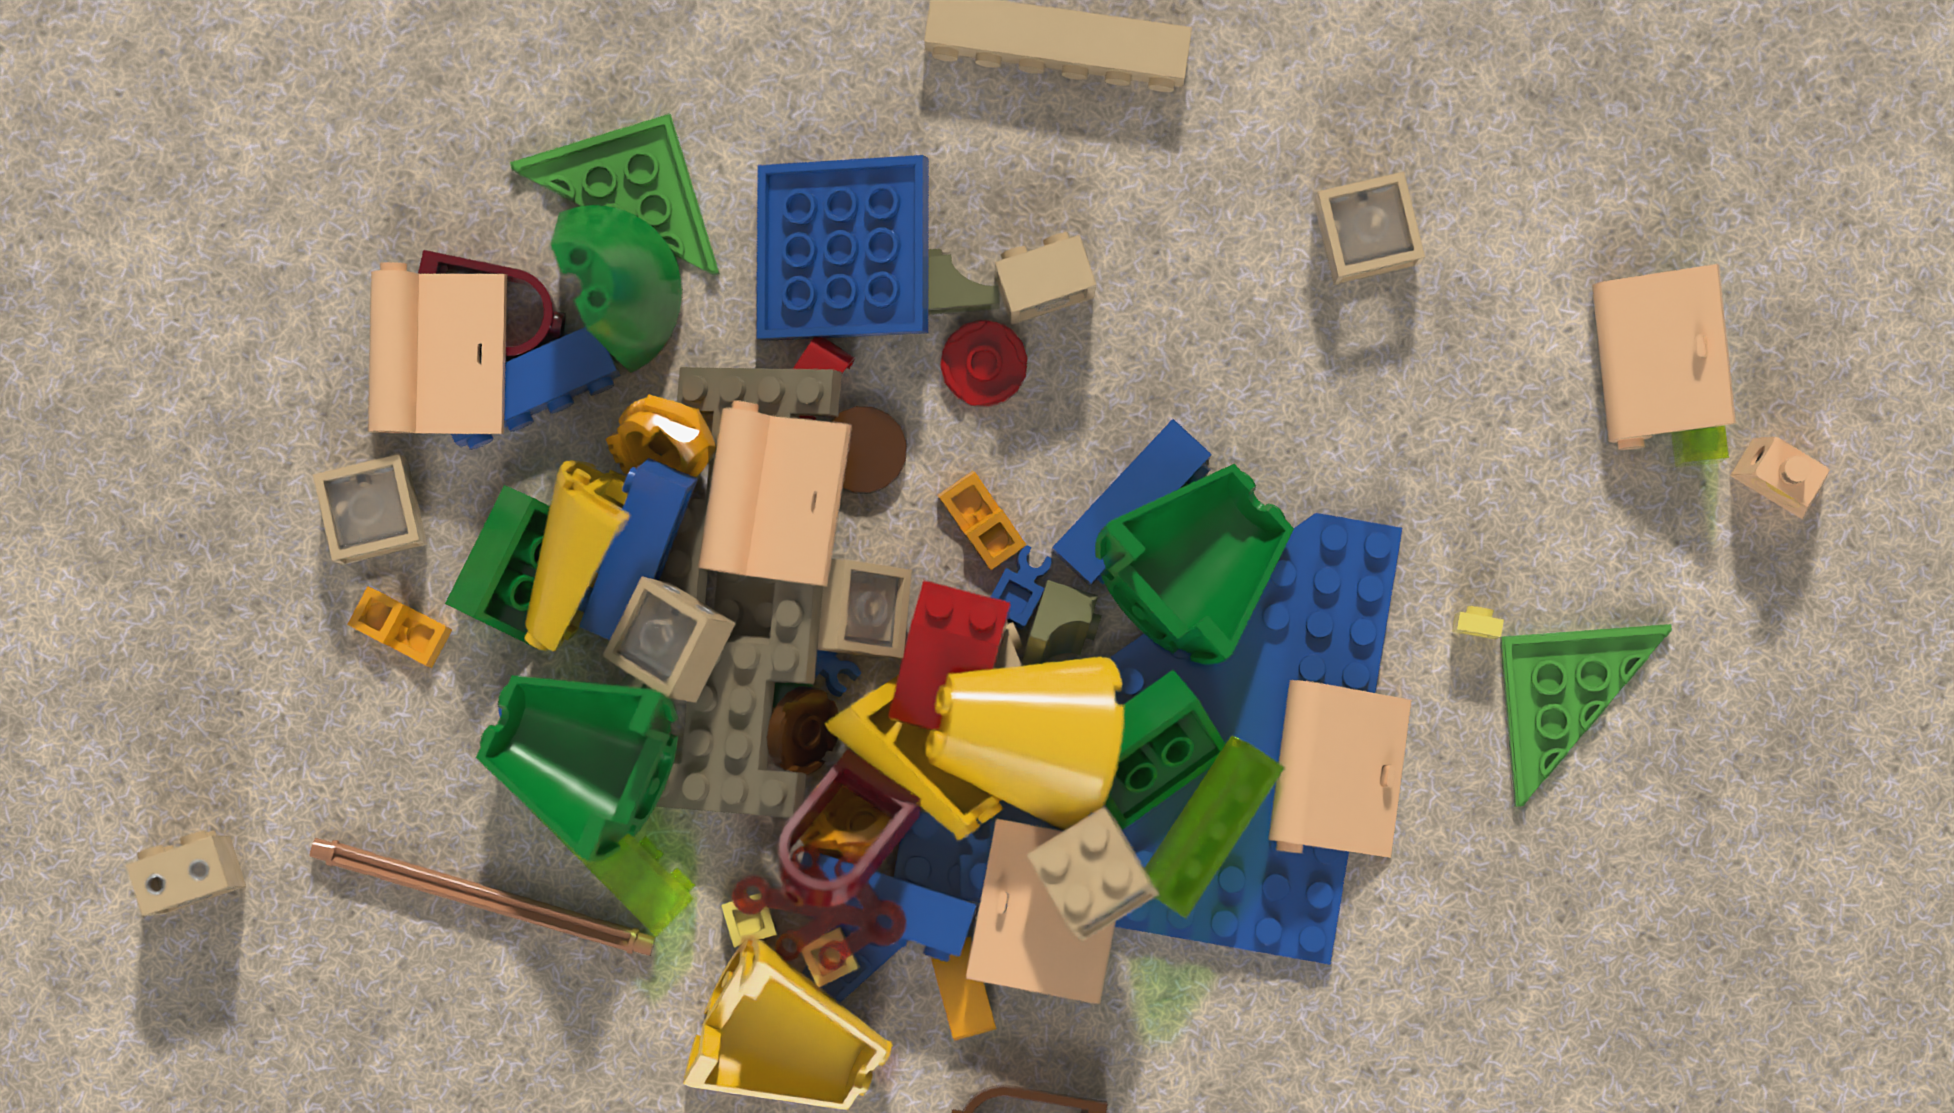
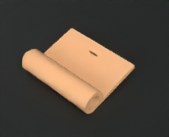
(428, 352)
(1653, 354)
(774, 496)
(1340, 769)
(1031, 941)

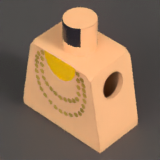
(1781, 474)

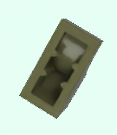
(953, 292)
(1061, 623)

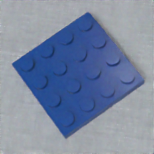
(843, 248)

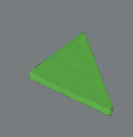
(635, 172)
(1560, 688)

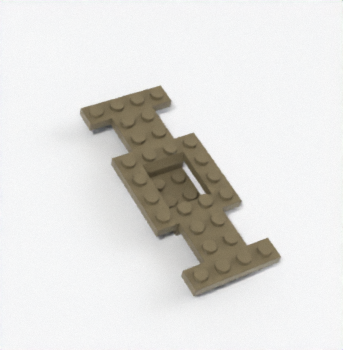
(774, 620)

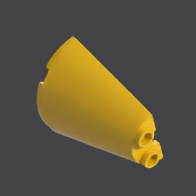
(575, 540)
(1034, 735)
(901, 755)
(781, 1037)

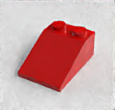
(947, 635)

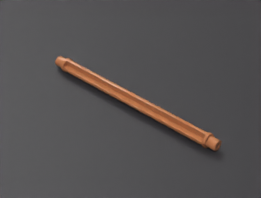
(482, 897)

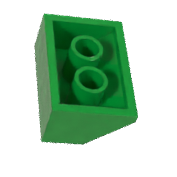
(503, 564)
(1161, 749)

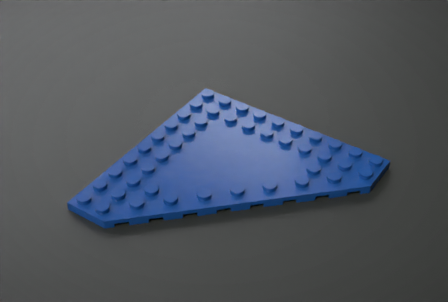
(1313, 623)

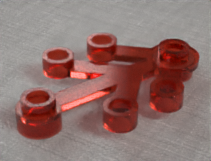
(826, 917)

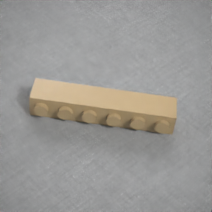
(1059, 40)

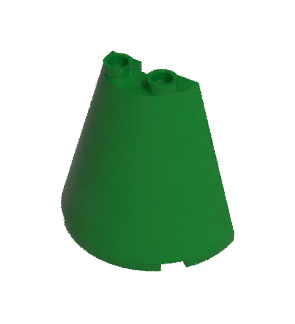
(626, 279)
(1194, 563)
(583, 757)

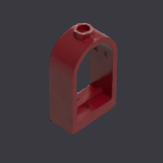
(553, 321)
(875, 789)

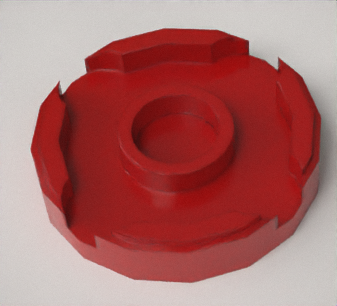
(987, 377)

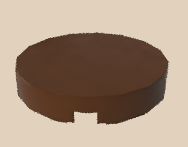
(874, 450)
(798, 730)

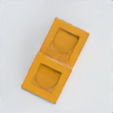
(981, 520)
(399, 627)
(963, 998)

